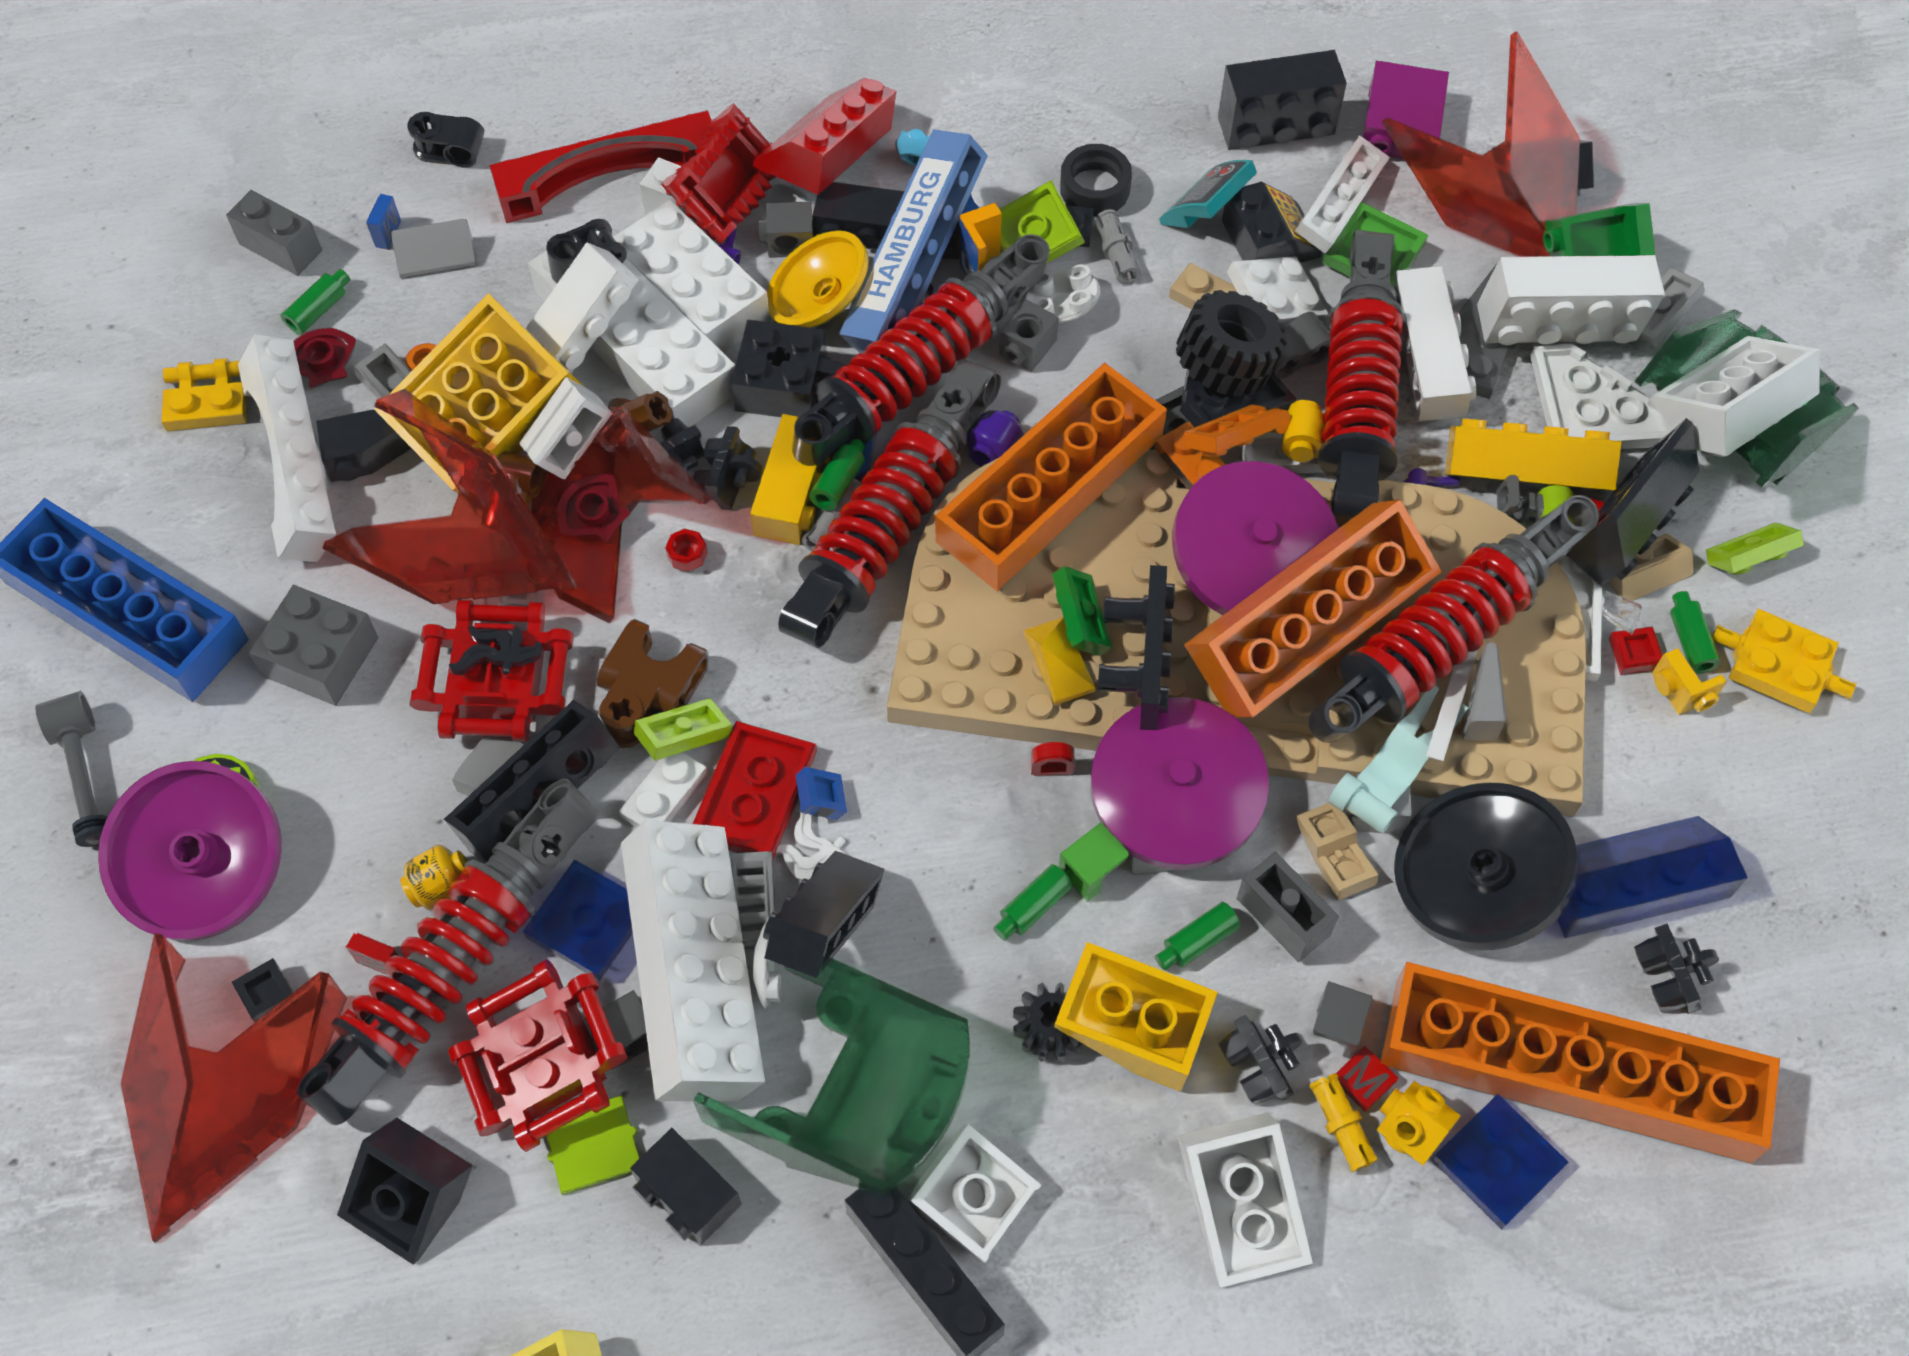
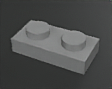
(1680, 295)

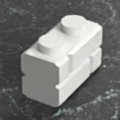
(565, 428)

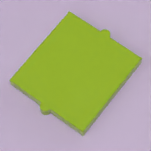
(593, 1148)

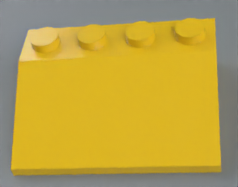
(484, 380)

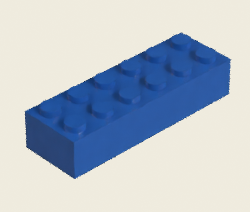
(120, 599)

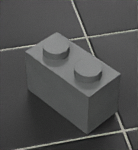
(274, 232)
(1287, 906)

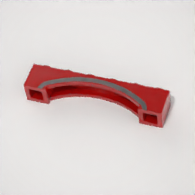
(535, 179)

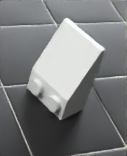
(1245, 1198)

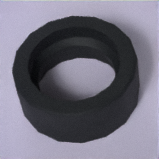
(1096, 158)

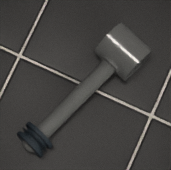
(66, 722)

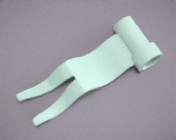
(1390, 771)

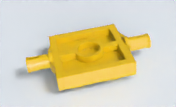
(1783, 661)

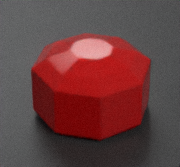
(686, 550)

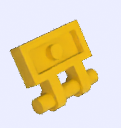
(203, 405)

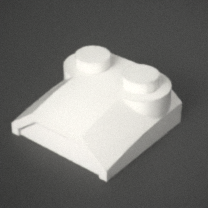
(972, 1192)

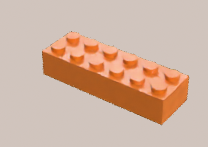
(1050, 476)
(1313, 608)

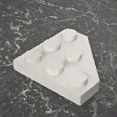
(1587, 397)

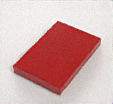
(755, 787)

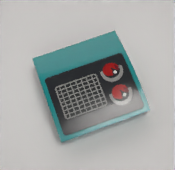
(1209, 193)

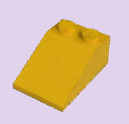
(1136, 1015)

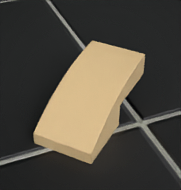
(1335, 850)

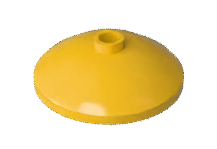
(818, 279)

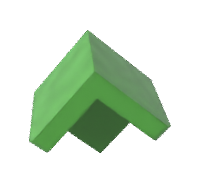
(1091, 860)

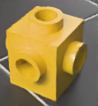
(1416, 1121)

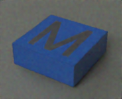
(383, 220)

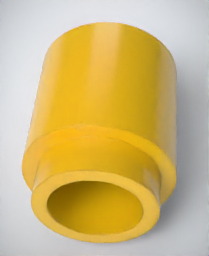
(1304, 431)

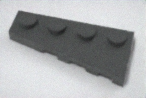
(1484, 358)

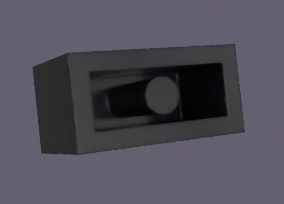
(684, 1187)

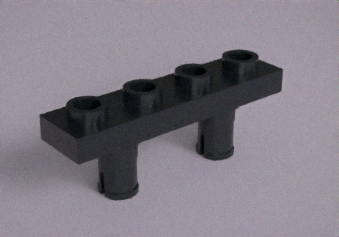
(1147, 677)

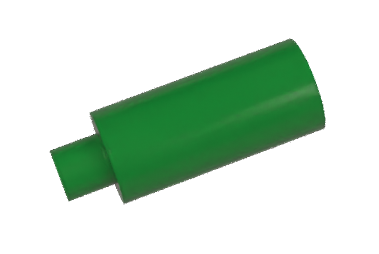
(315, 301)
(838, 475)
(1694, 634)
(1033, 902)
(1198, 936)

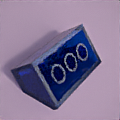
(1651, 875)

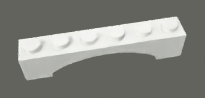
(302, 506)

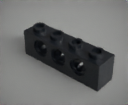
(565, 748)

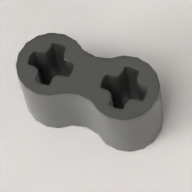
(1306, 344)

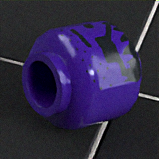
(993, 436)

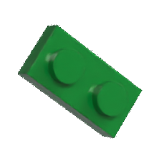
(1081, 611)

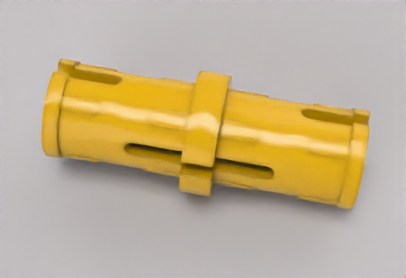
(1343, 1122)

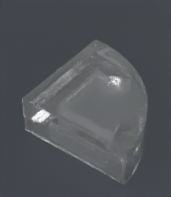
(1620, 611)

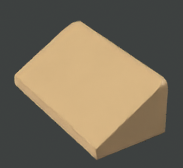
(1657, 568)

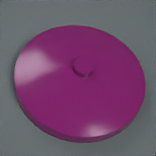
(1245, 529)
(1180, 790)
(190, 850)

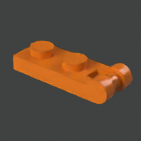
(1236, 429)

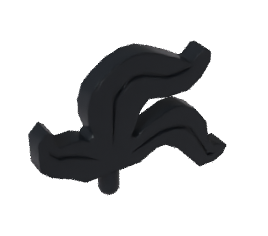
(510, 655)

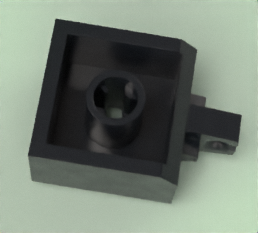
(780, 369)

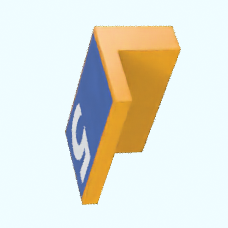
(979, 237)

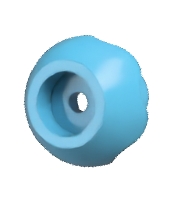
(910, 145)

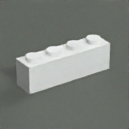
(582, 305)
(1432, 344)

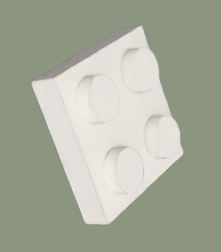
(1279, 285)

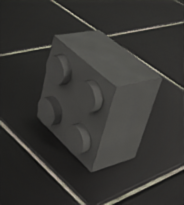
(314, 644)

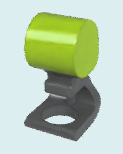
(1530, 505)

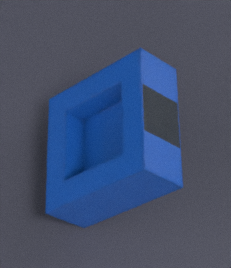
(821, 793)

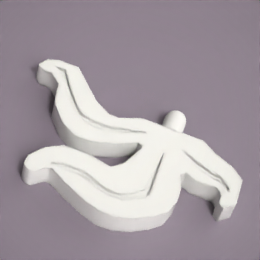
(800, 866)

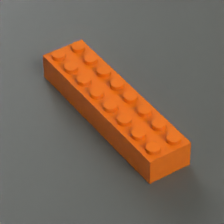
(1582, 1062)

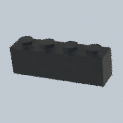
(864, 213)
(822, 913)
(926, 1271)

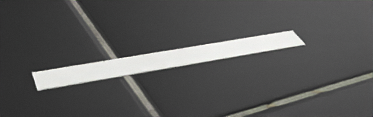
(1450, 708)

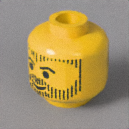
(431, 874)

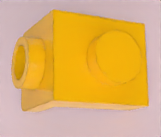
(1682, 686)

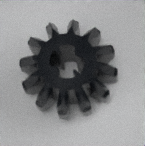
(1031, 1025)

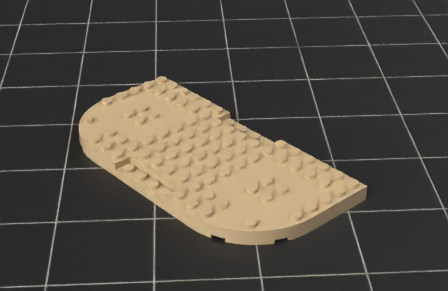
(973, 673)

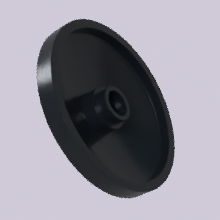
(1486, 866)

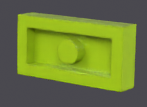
(1763, 544)
(682, 729)

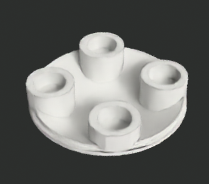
(1066, 292)
(766, 980)

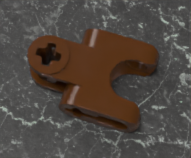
(643, 685)

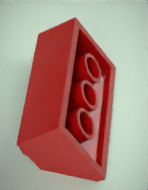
(831, 136)

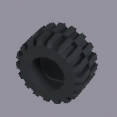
(1231, 343)

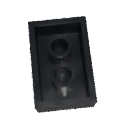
(1281, 99)

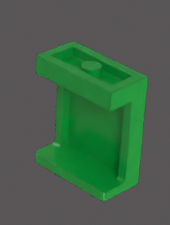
(1602, 232)

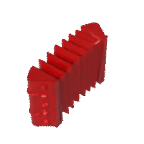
(720, 181)

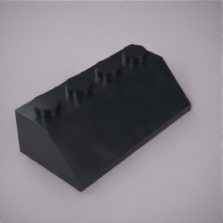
(1639, 507)

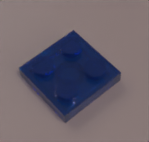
(583, 920)
(1499, 1161)

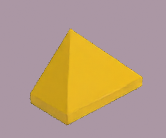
(1059, 662)

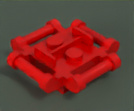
(484, 693)
(538, 1056)

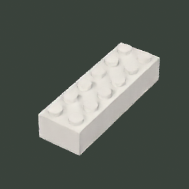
(657, 348)
(691, 962)

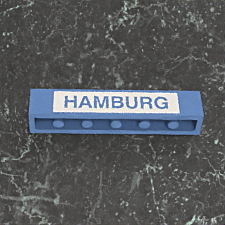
(915, 236)

